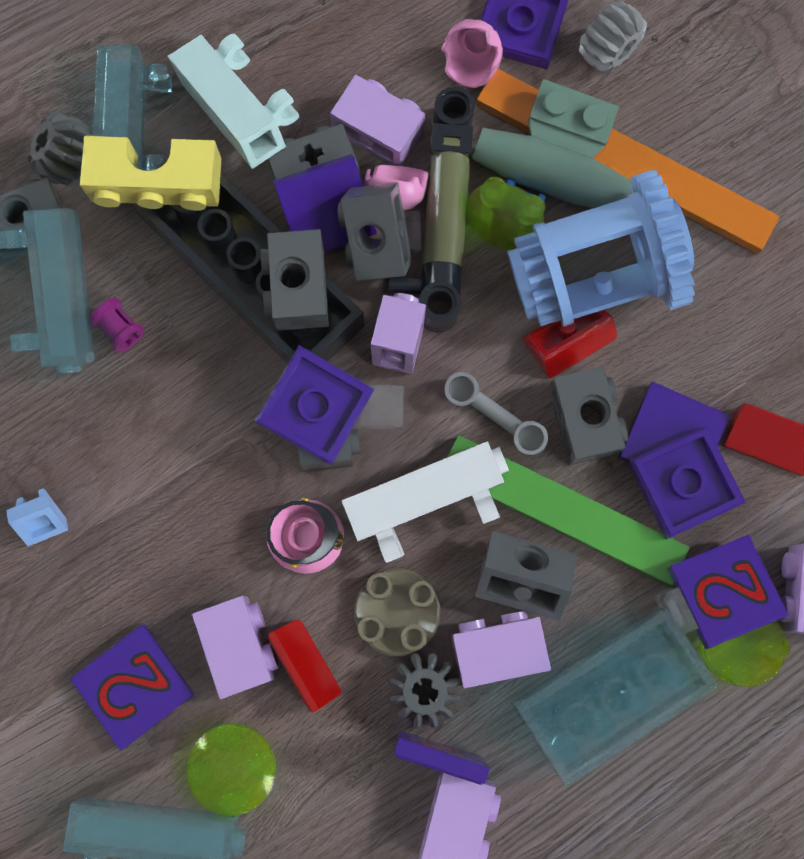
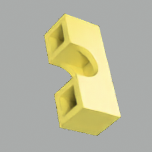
(186, 179)

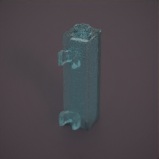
(121, 97)
(57, 288)
(150, 831)

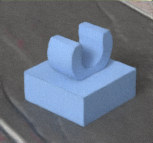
(37, 519)

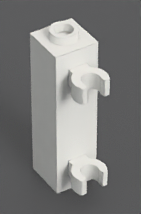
(424, 491)

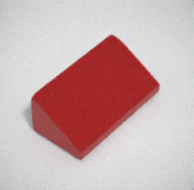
(561, 347)
(767, 438)
(304, 665)

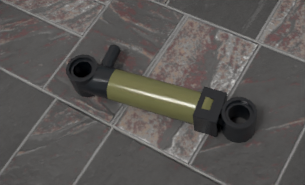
(444, 211)

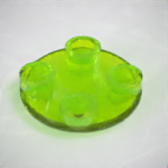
(503, 212)
(749, 657)
(231, 769)

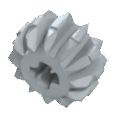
(612, 36)

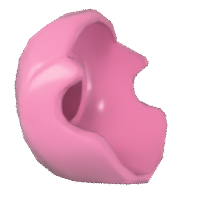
(472, 53)
(411, 182)

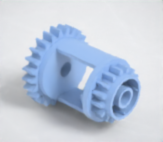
(659, 243)

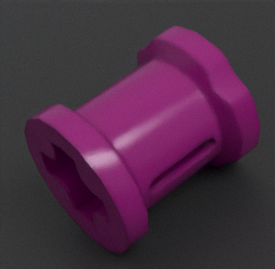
(116, 325)

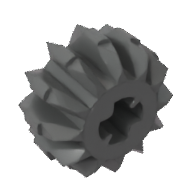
(58, 148)
(411, 698)

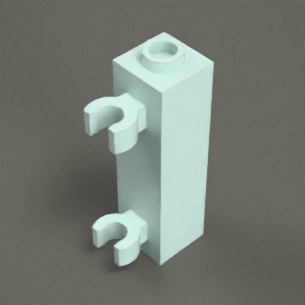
(228, 101)

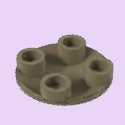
(397, 612)

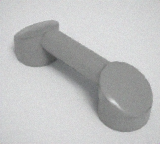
(463, 390)

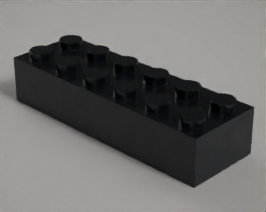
(225, 252)

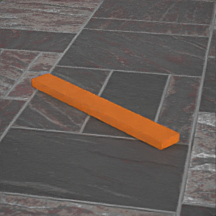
(696, 195)

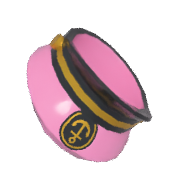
(305, 536)

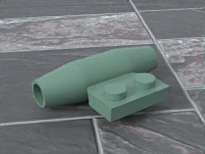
(561, 149)

